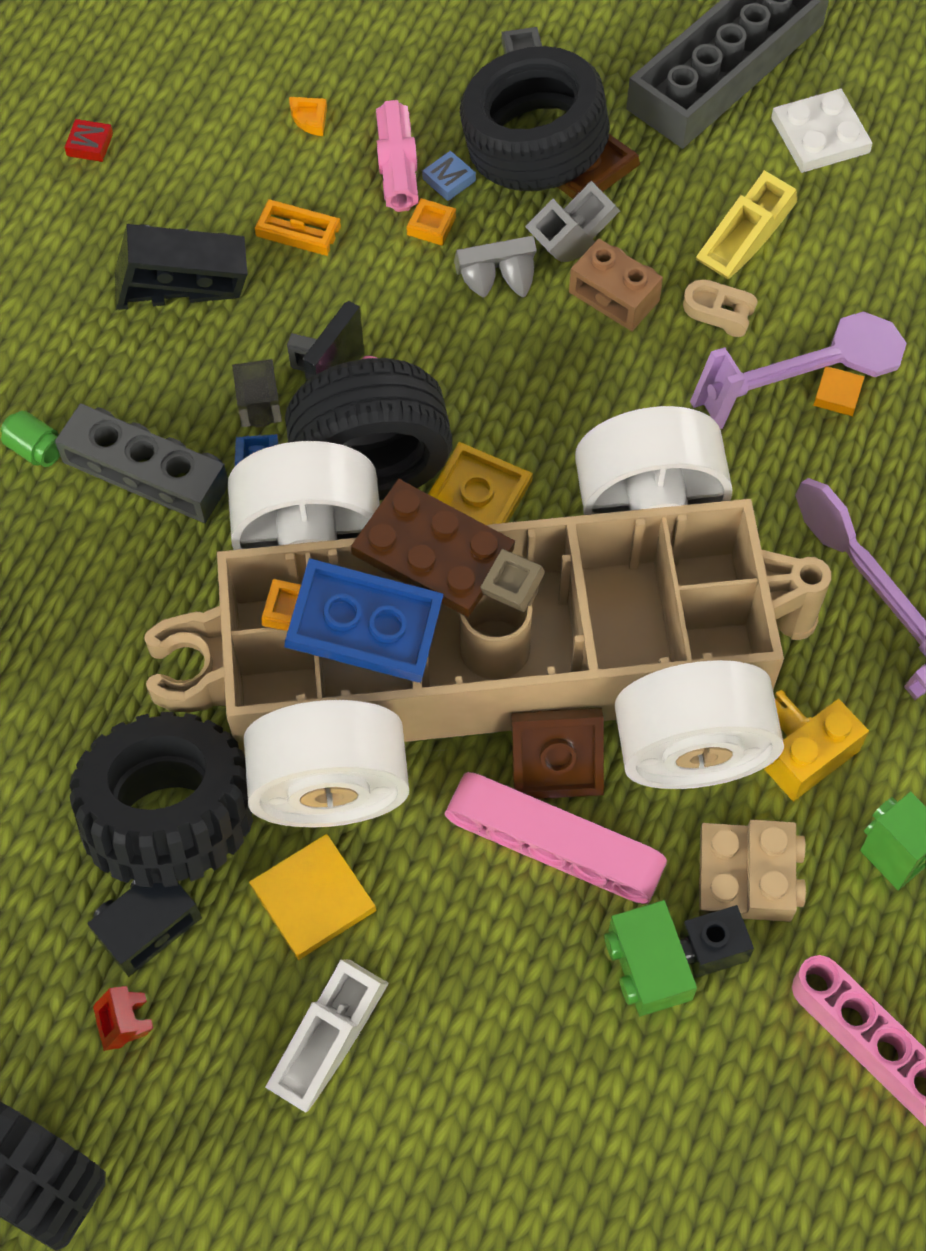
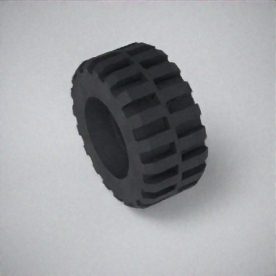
(170, 840)
(44, 1181)

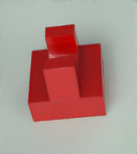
(116, 1017)

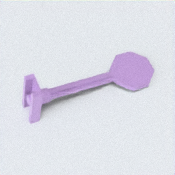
(859, 343)
(833, 527)

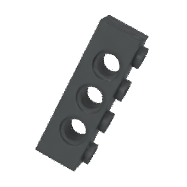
(193, 495)

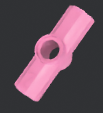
(397, 156)

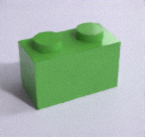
(897, 839)
(650, 958)

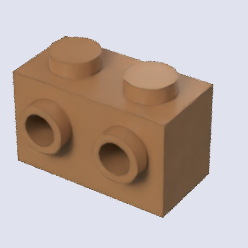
(615, 284)

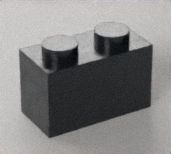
(143, 923)

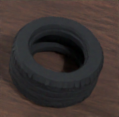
(528, 82)
(381, 410)

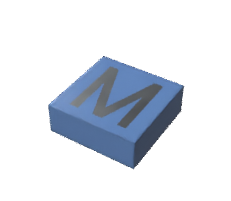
(449, 175)

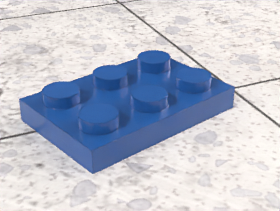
(364, 620)

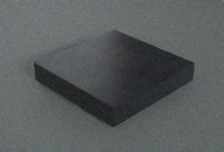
(337, 343)

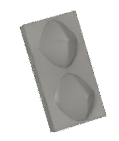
(511, 256)

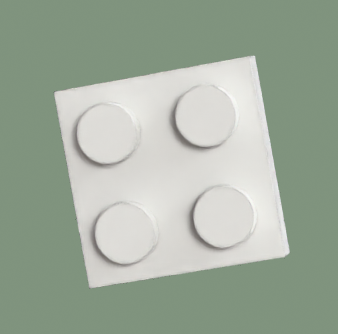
(821, 130)

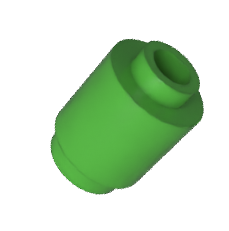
(30, 438)

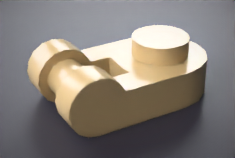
(705, 301)

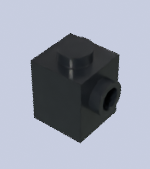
(716, 941)

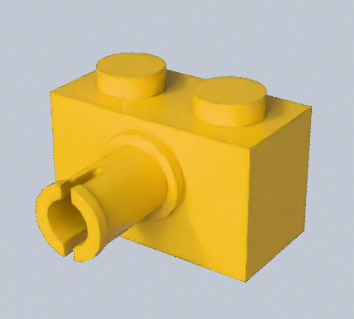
(813, 744)

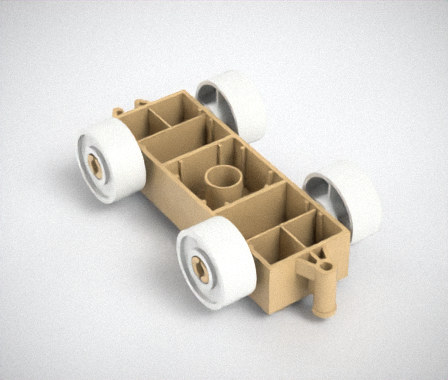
(642, 611)

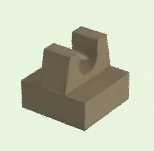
(513, 580)

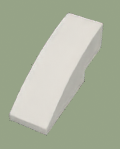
(326, 1034)

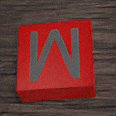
(88, 140)

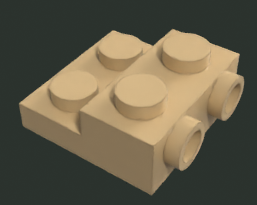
(751, 869)

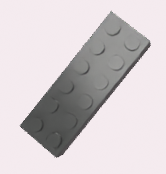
(718, 62)

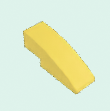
(748, 225)

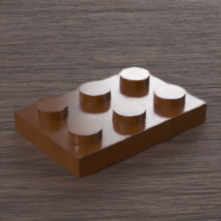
(430, 546)

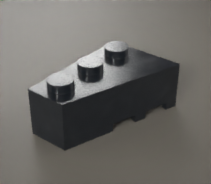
(178, 264)

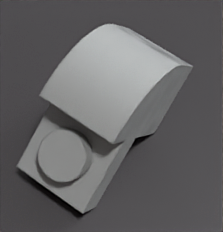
(571, 230)

